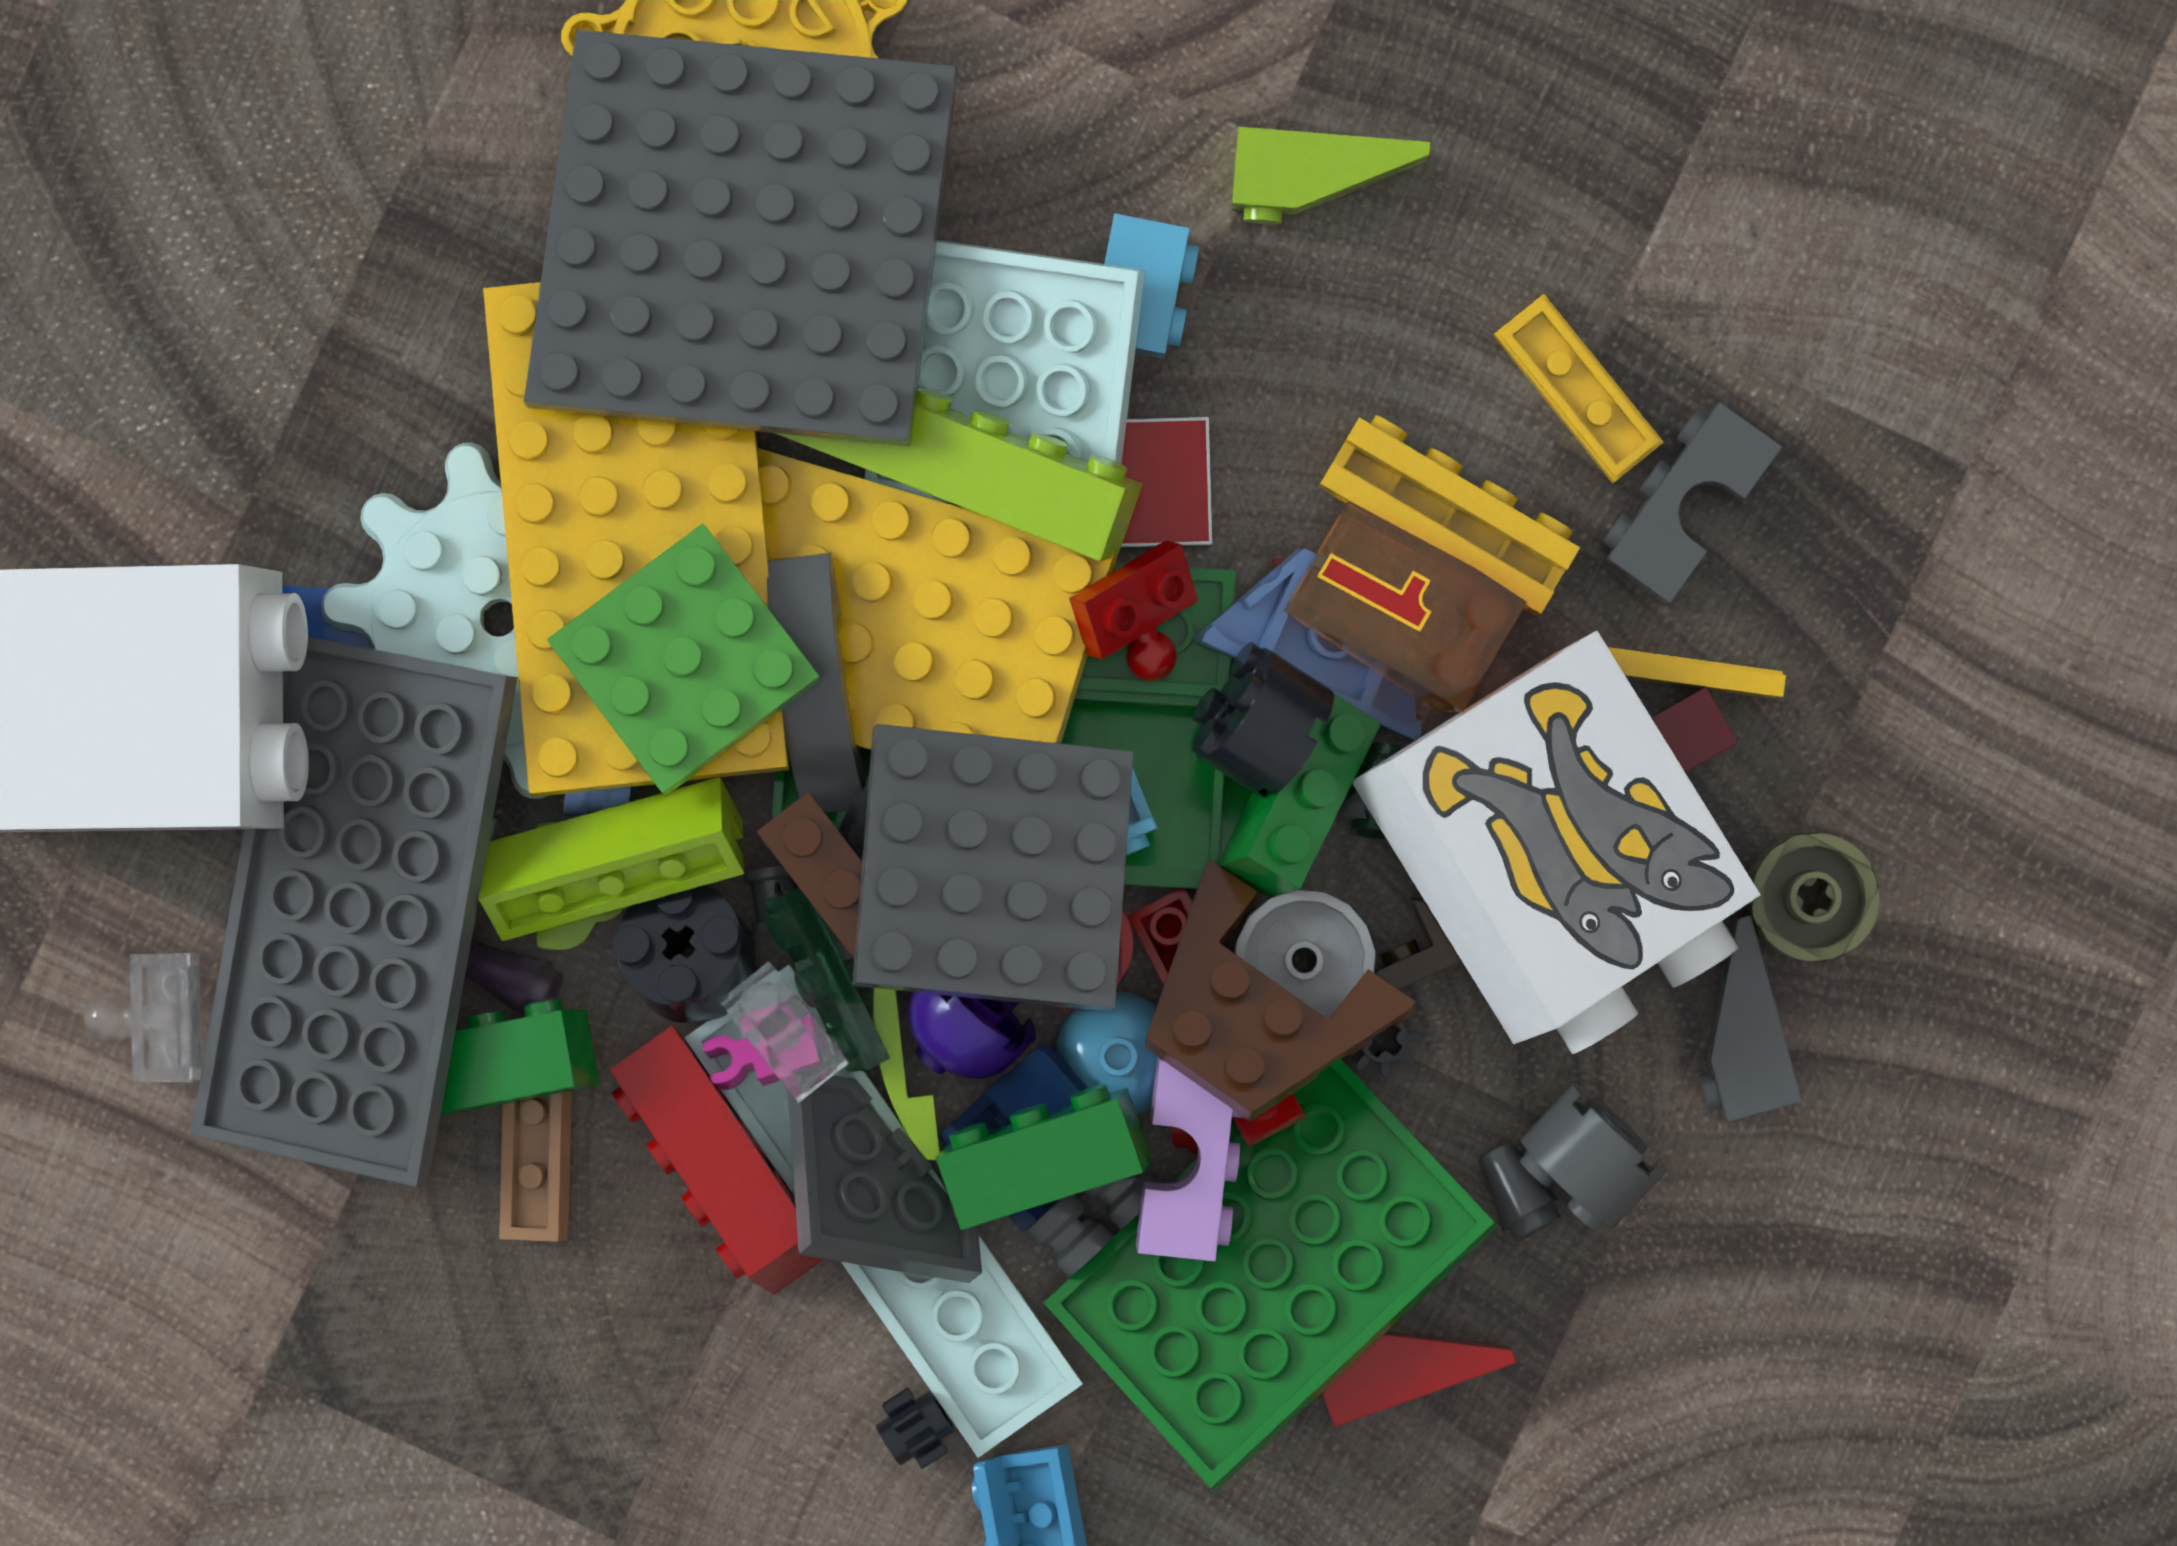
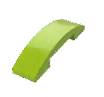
(914, 1111)

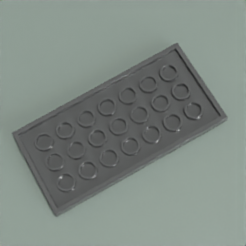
(358, 917)

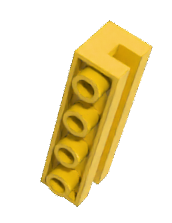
(1450, 512)

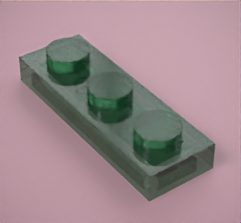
(824, 978)

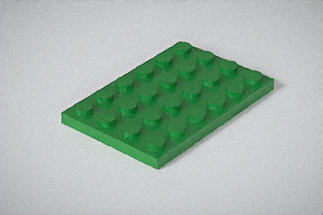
(1325, 1253)

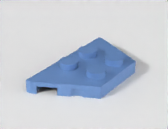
(1261, 620)

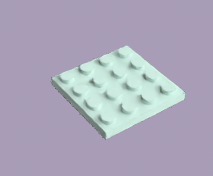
(1033, 344)

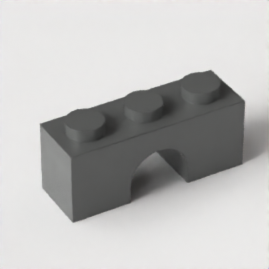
(1717, 453)

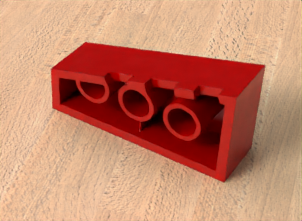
(715, 1160)

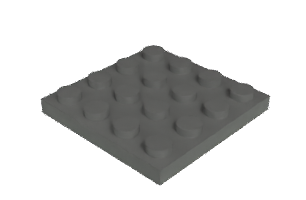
(993, 868)

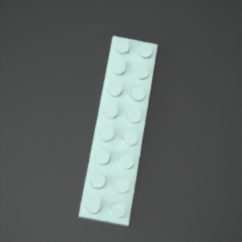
(967, 1341)

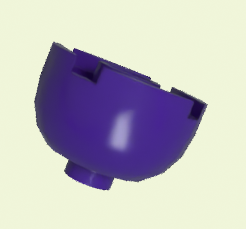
(967, 1034)

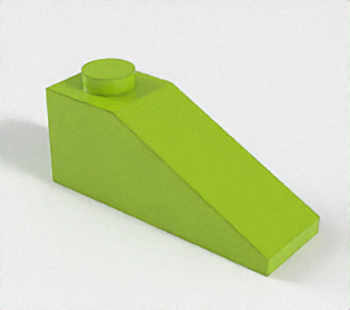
(1301, 170)

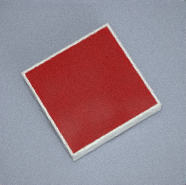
(1174, 467)

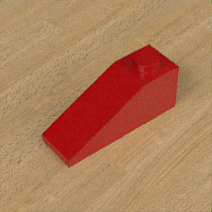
(1406, 1368)

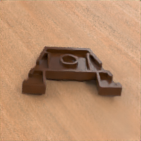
(1240, 1028)

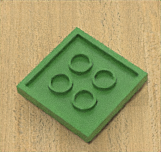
(684, 659)

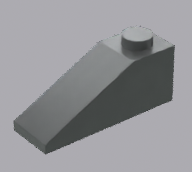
(1746, 1042)

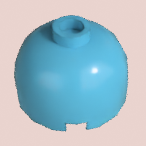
(1111, 1047)

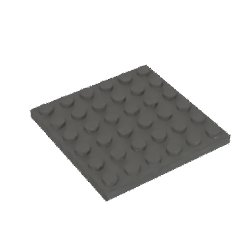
(742, 237)

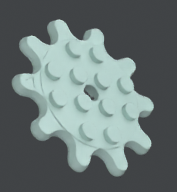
(438, 582)

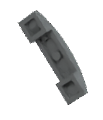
(819, 721)

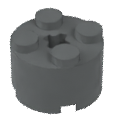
(1590, 1158)

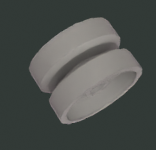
(1311, 922)

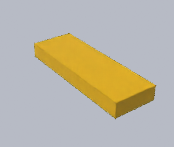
(1578, 388)
(1700, 673)

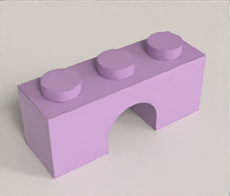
(1188, 1214)

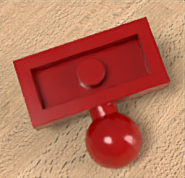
(1131, 605)

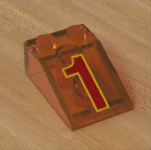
(1405, 608)

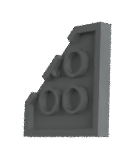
(869, 1191)

